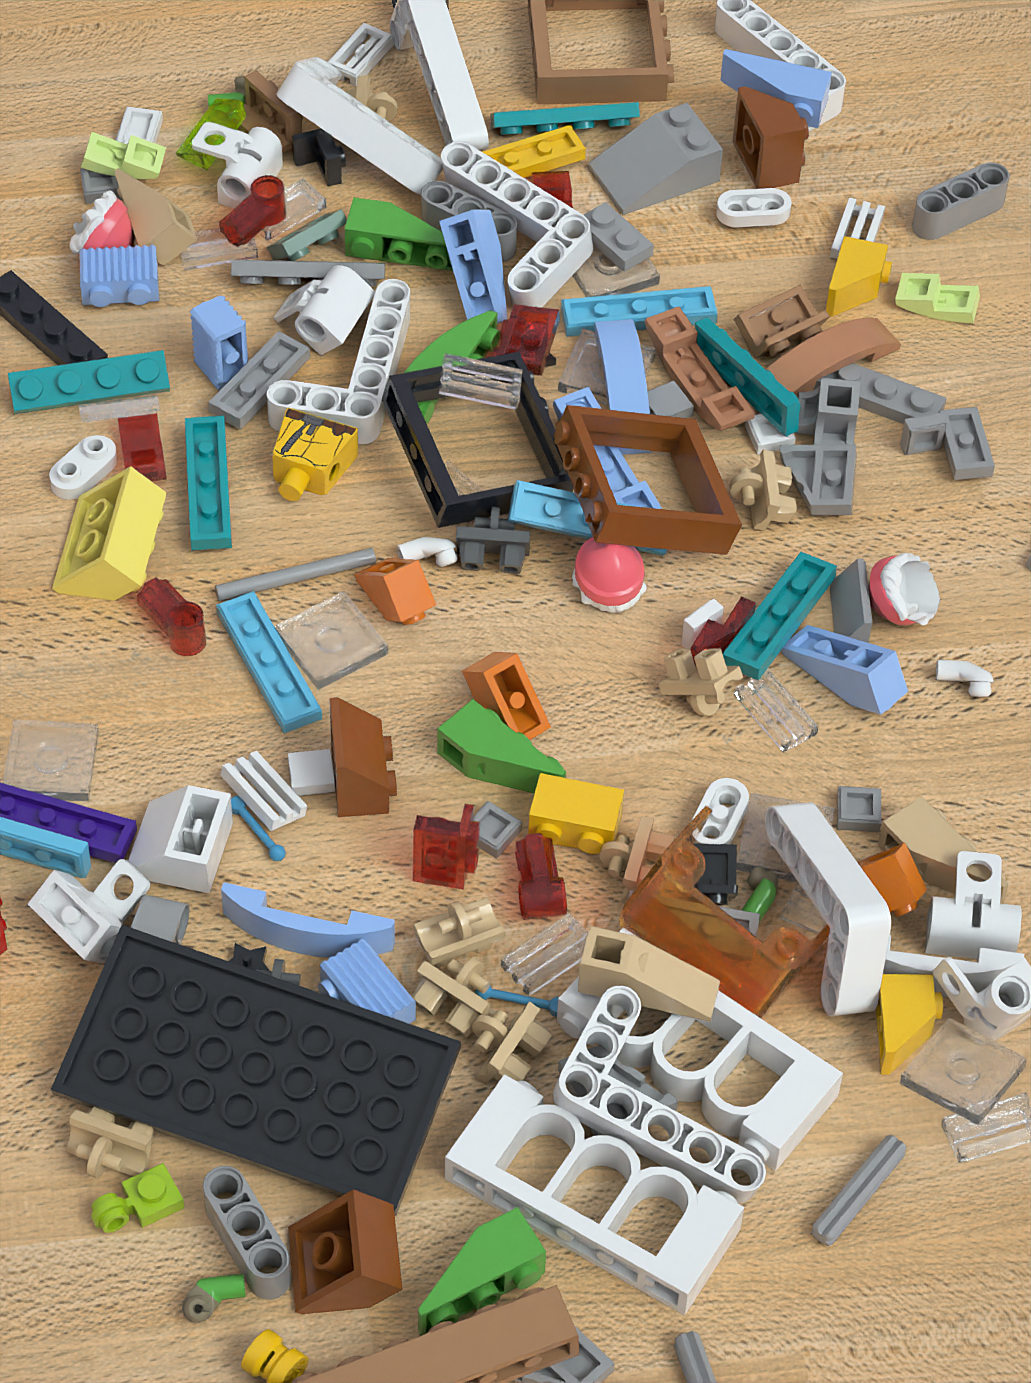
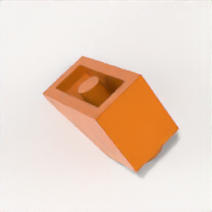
(397, 589)
(504, 687)
(895, 878)

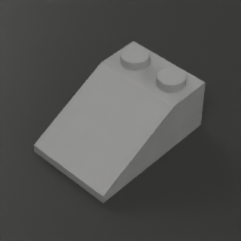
(659, 160)

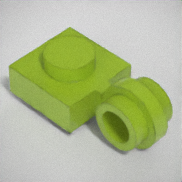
(148, 1196)

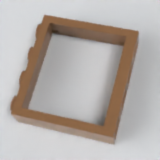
(601, 84)

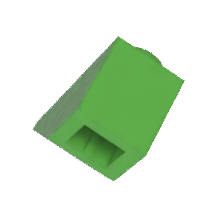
(392, 235)
(491, 751)
(491, 1263)

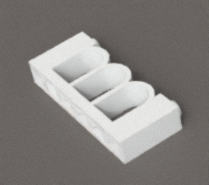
(516, 1115)
(766, 1128)

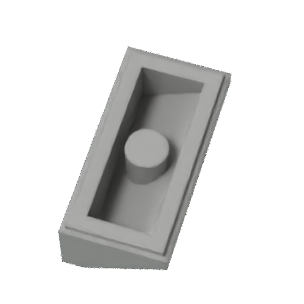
(852, 602)

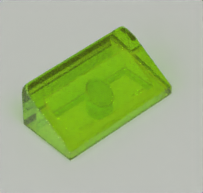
(221, 112)

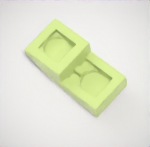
(136, 158)
(927, 297)

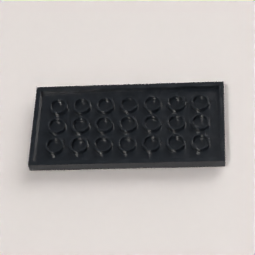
(257, 1068)

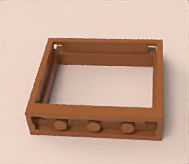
(706, 530)

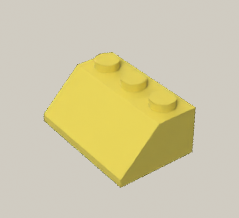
(111, 538)

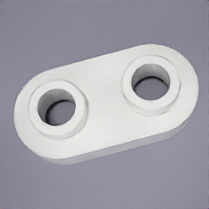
(753, 207)
(88, 462)
(723, 821)

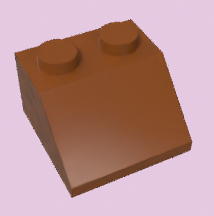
(769, 138)
(360, 761)
(345, 1255)

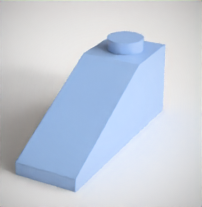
(800, 85)
(476, 262)
(850, 668)

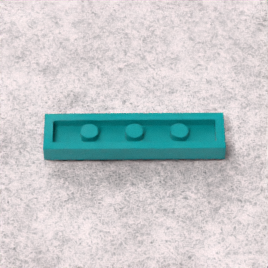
(580, 116)
(751, 379)
(88, 382)
(208, 483)
(779, 615)

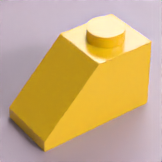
(857, 274)
(905, 1016)

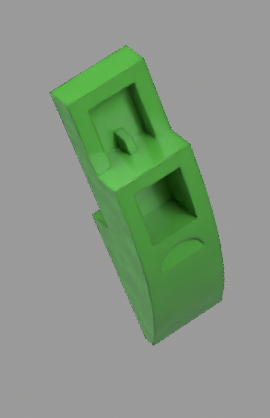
(468, 339)

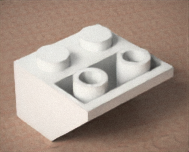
(183, 838)

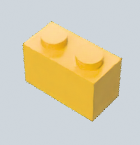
(576, 812)

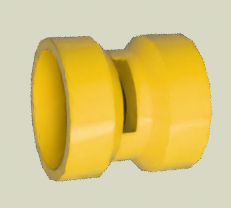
(273, 1360)

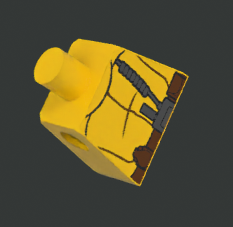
(311, 454)

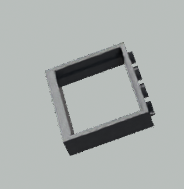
(447, 508)

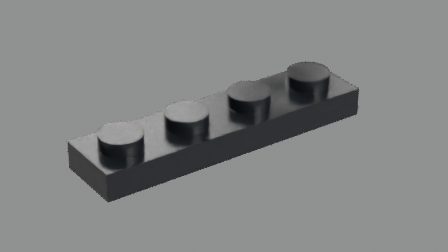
(44, 324)

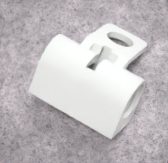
(245, 156)
(328, 308)
(974, 915)
(88, 918)
(995, 1009)

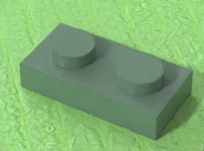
(320, 230)

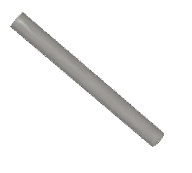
(295, 574)

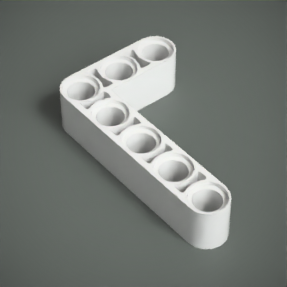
(431, 32)
(757, 33)
(314, 94)
(555, 237)
(376, 360)
(845, 900)
(645, 1111)

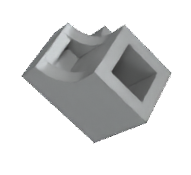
(830, 412)

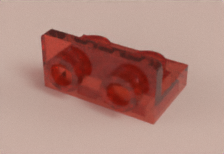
(530, 333)
(445, 849)

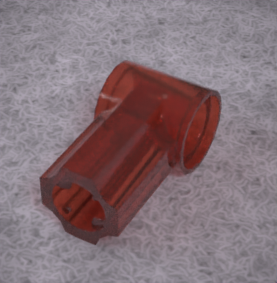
(260, 209)
(174, 616)
(540, 888)

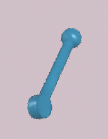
(276, 851)
(551, 1005)

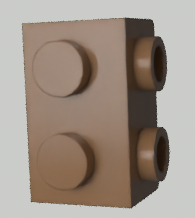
(269, 111)
(779, 321)

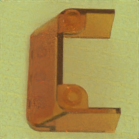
(693, 928)

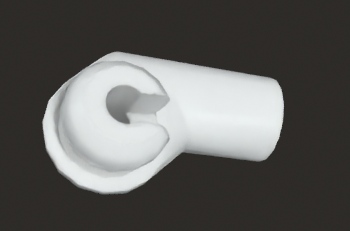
(429, 546)
(965, 671)

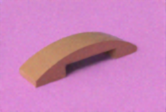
(831, 351)
(693, 373)

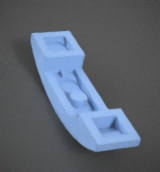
(622, 369)
(618, 473)
(303, 933)

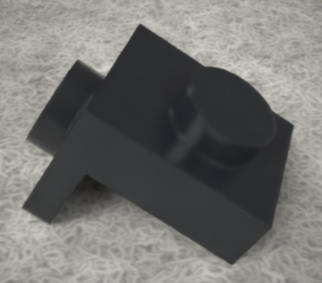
(319, 148)
(720, 872)

